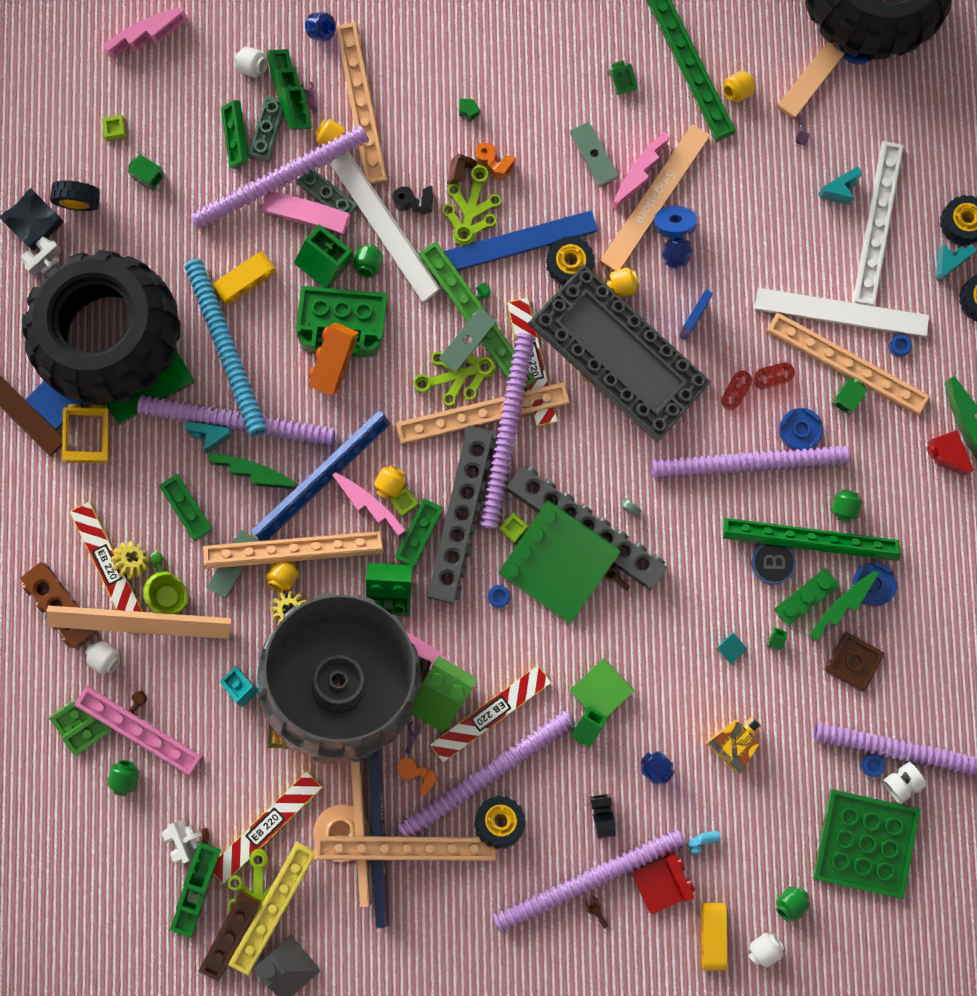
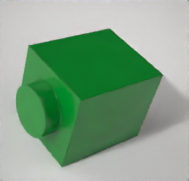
(145, 172)
(849, 396)
(588, 727)

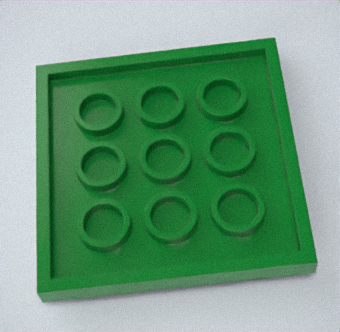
(559, 561)
(866, 843)

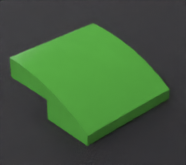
(602, 689)
(78, 727)

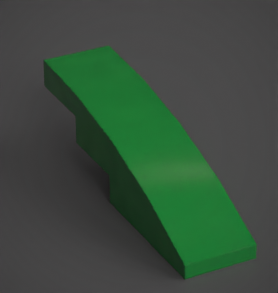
(288, 90)
(963, 411)
(259, 474)
(850, 599)
(195, 889)

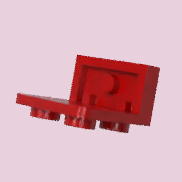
(663, 883)

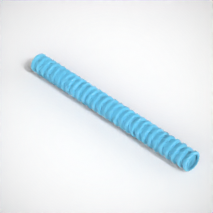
(225, 347)

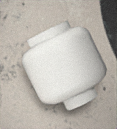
(251, 62)
(102, 657)
(766, 950)

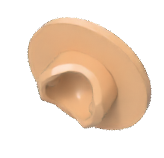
(337, 822)

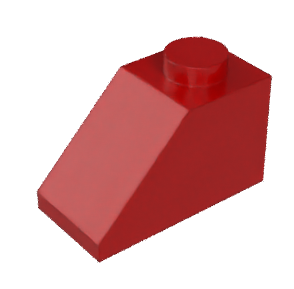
(950, 453)

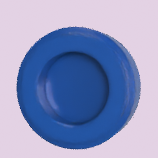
(900, 345)
(499, 596)
(872, 765)

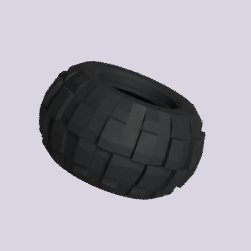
(878, 26)
(126, 365)

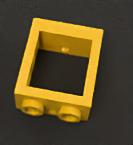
(76, 410)

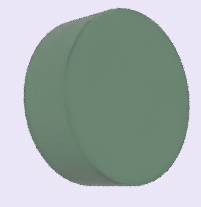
(630, 507)

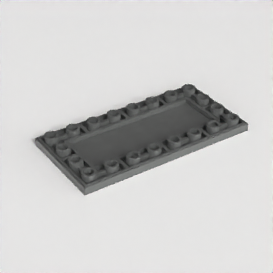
(619, 353)

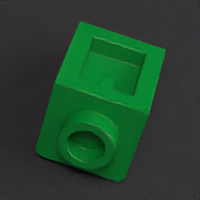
(622, 77)

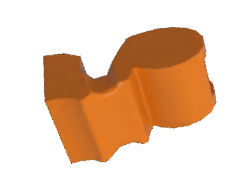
(486, 156)
(408, 770)

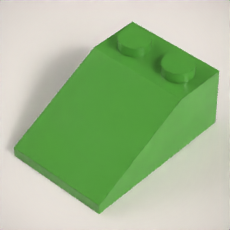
(442, 694)

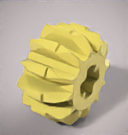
(129, 551)
(285, 602)

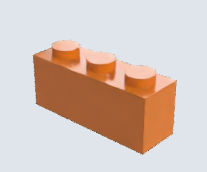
(332, 358)

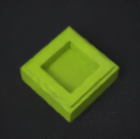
(114, 128)
(404, 502)
(513, 527)

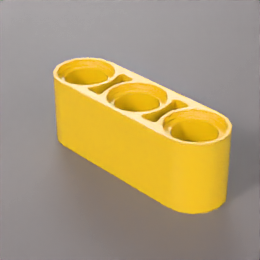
(244, 277)
(713, 936)

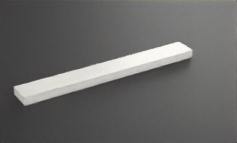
(878, 223)
(385, 226)
(841, 312)

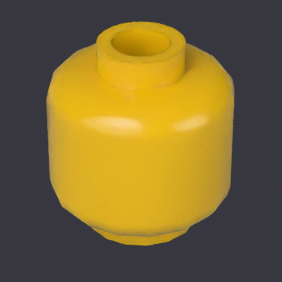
(739, 86)
(328, 131)
(623, 282)
(390, 482)
(282, 576)

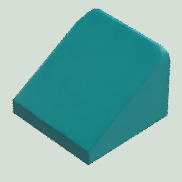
(731, 648)

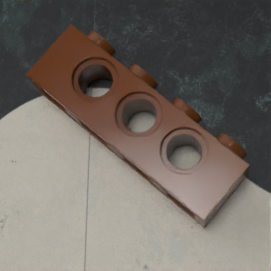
(41, 575)

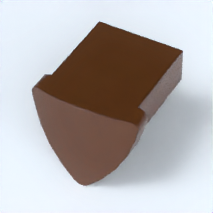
(457, 167)

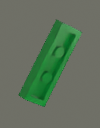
(234, 134)
(185, 507)
(419, 532)
(806, 597)

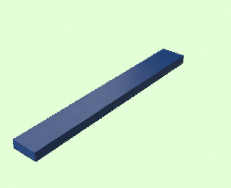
(521, 241)
(321, 477)

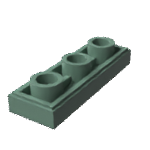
(264, 140)
(588, 144)
(317, 185)
(477, 329)
(226, 577)

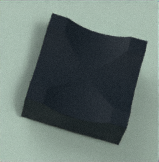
(31, 219)

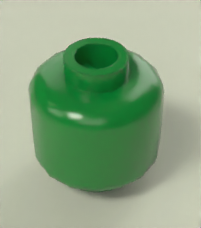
(368, 261)
(846, 505)
(123, 777)
(792, 904)

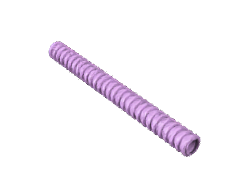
(279, 177)
(233, 420)
(507, 431)
(750, 462)
(896, 749)
(486, 775)
(589, 880)

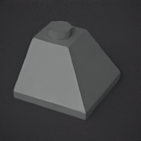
(287, 968)

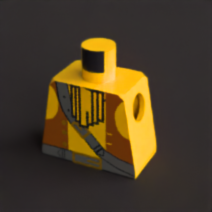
(736, 743)

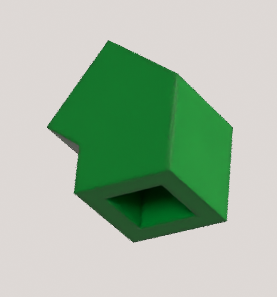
(469, 109)
(777, 639)

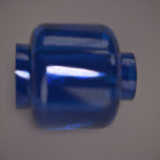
(320, 26)
(677, 252)
(657, 768)

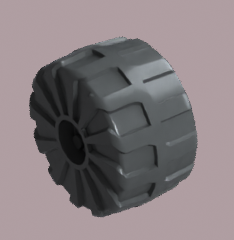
(347, 641)

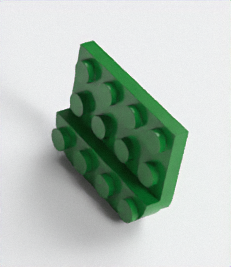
(351, 308)

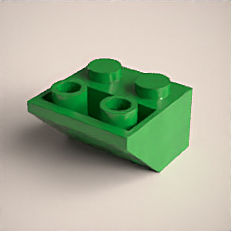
(323, 257)
(390, 587)

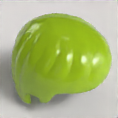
(165, 594)

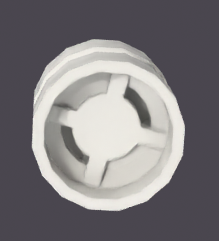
(896, 783)

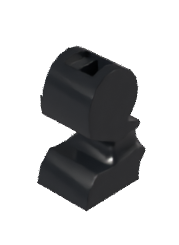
(404, 200)
(602, 815)

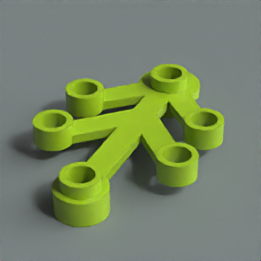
(471, 210)
(459, 377)
(258, 880)

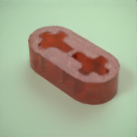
(775, 380)
(732, 388)

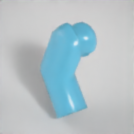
(702, 839)

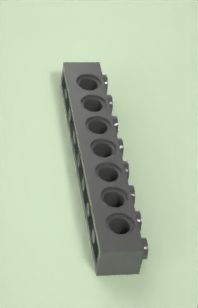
(473, 438)
(647, 578)

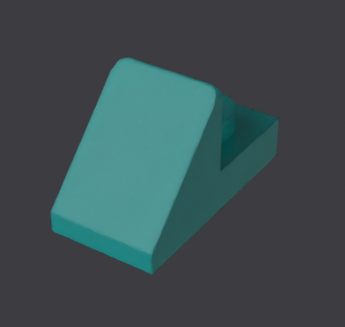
(839, 188)
(949, 261)
(214, 434)
(239, 687)

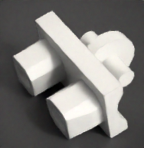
(44, 259)
(184, 840)

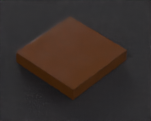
(854, 661)

